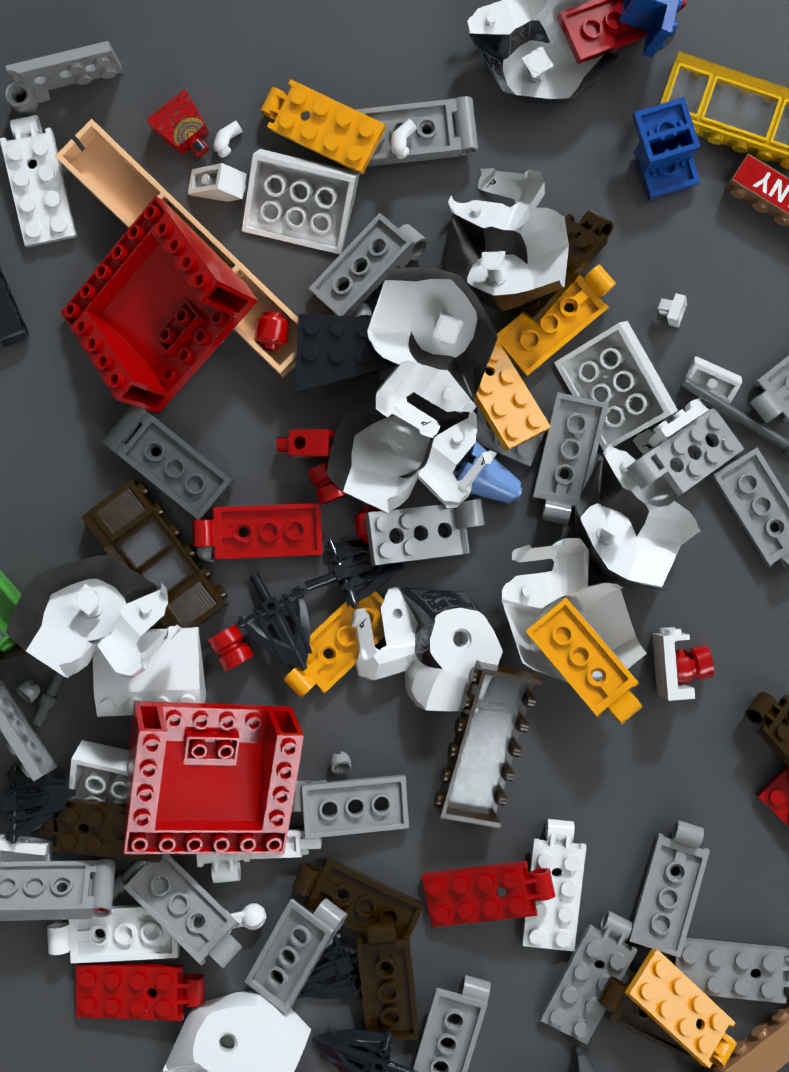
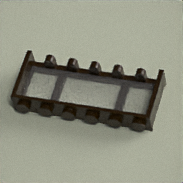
(485, 743)

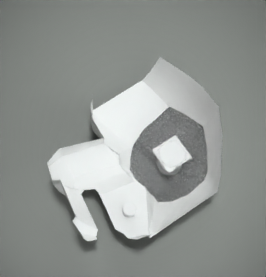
(534, 595)
(239, 1036)

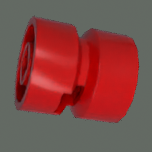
(327, 489)
(230, 648)
(695, 663)

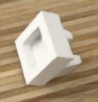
(673, 309)

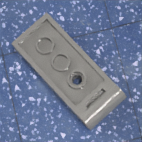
(448, 120)
(34, 889)

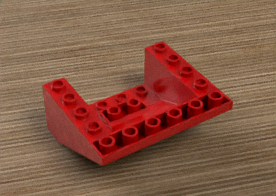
(156, 308)
(210, 778)

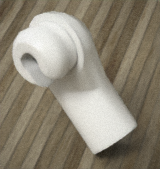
(223, 137)
(399, 139)

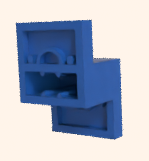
(653, 16)
(666, 148)

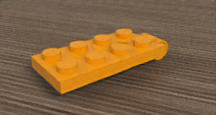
(331, 129)
(534, 343)
(508, 403)
(341, 638)
(577, 654)
(677, 1005)

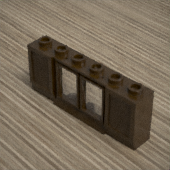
(143, 540)

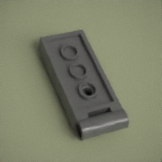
(177, 470)

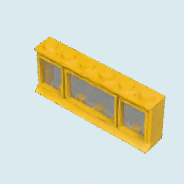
(732, 107)

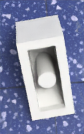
(217, 183)

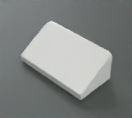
(714, 379)

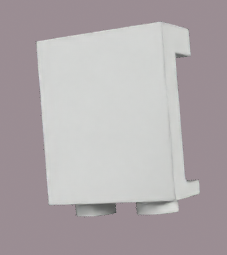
(665, 665)
(25, 849)

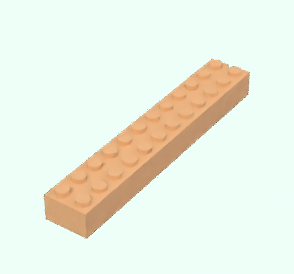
(128, 190)

